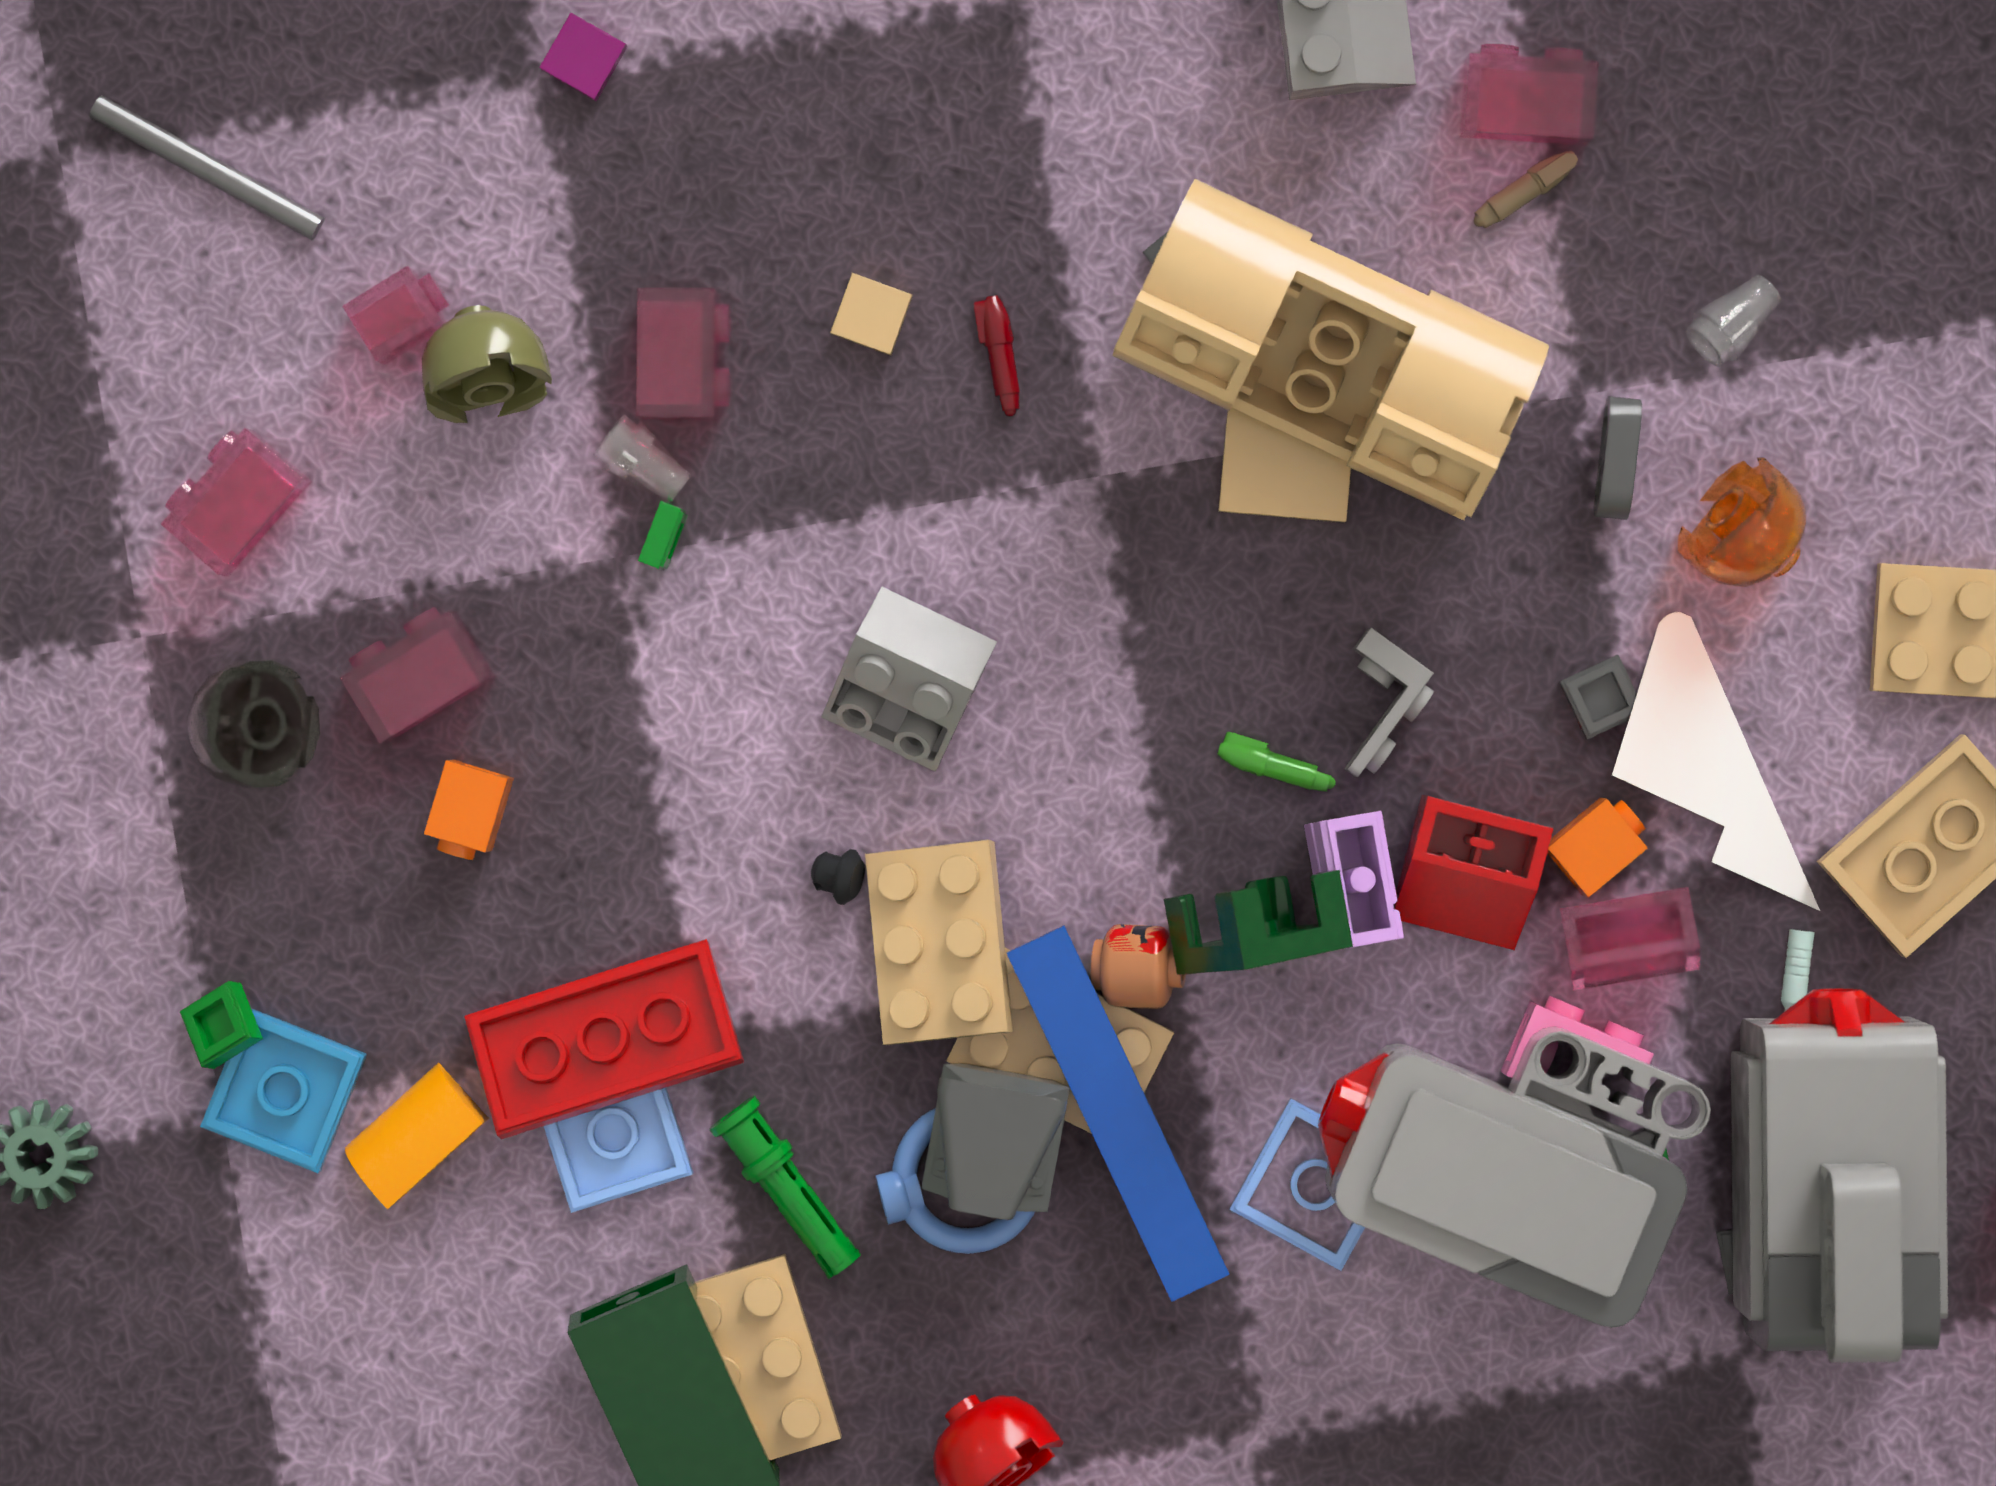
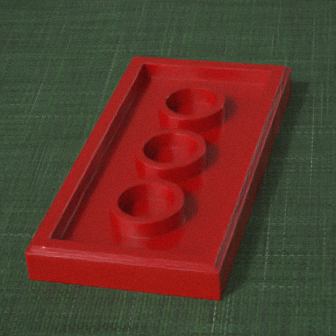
(603, 1039)

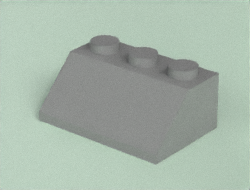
(1345, 46)

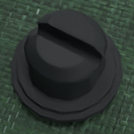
(839, 875)

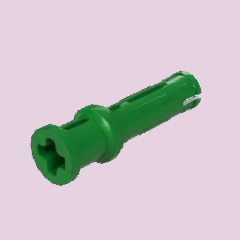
(769, 1163)

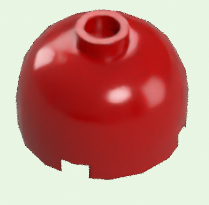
(993, 1443)

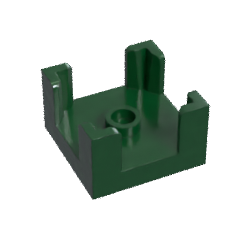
(1259, 926)

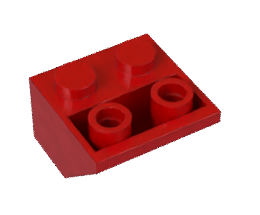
(1471, 872)

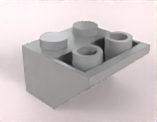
(908, 678)

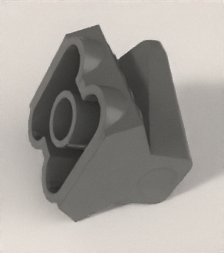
(995, 1140)

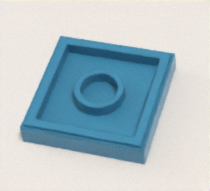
(285, 1093)

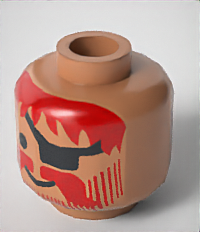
(1135, 966)

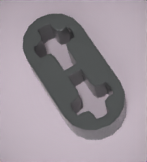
(1617, 457)

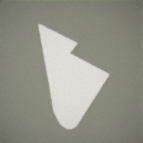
(1693, 753)

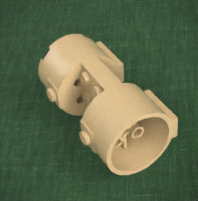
(1331, 351)

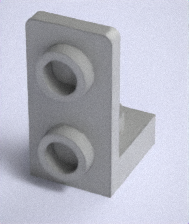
(1384, 664)

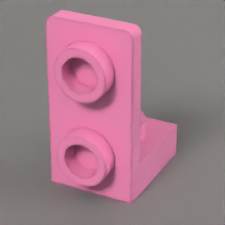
(1567, 1016)

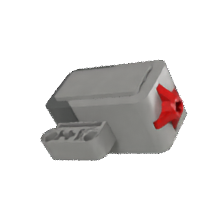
(1518, 1173)
(1839, 1179)

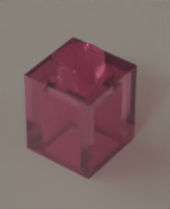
(398, 313)

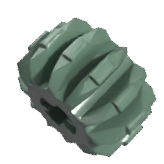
(43, 1129)

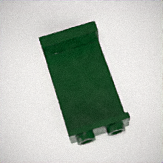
(669, 1388)

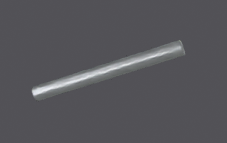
(206, 167)

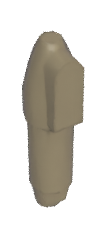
(1537, 181)

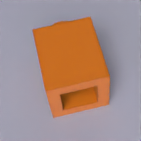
(467, 809)
(1597, 845)

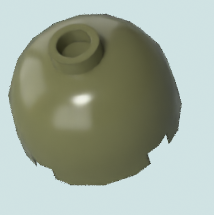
(470, 365)

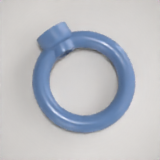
(904, 1201)

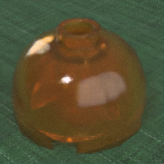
(1758, 525)

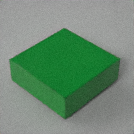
(663, 536)
(221, 1025)

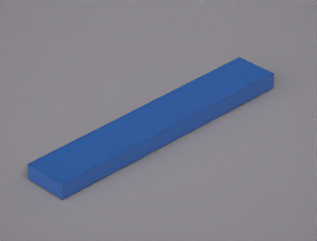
(1117, 1113)

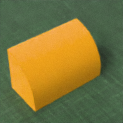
(414, 1135)

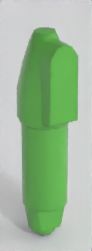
(1256, 757)

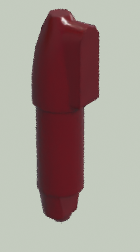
(996, 335)

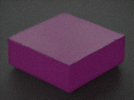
(583, 56)

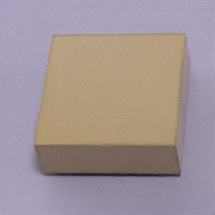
(871, 314)

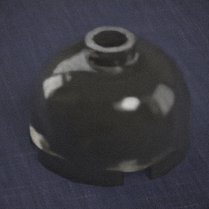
(253, 724)

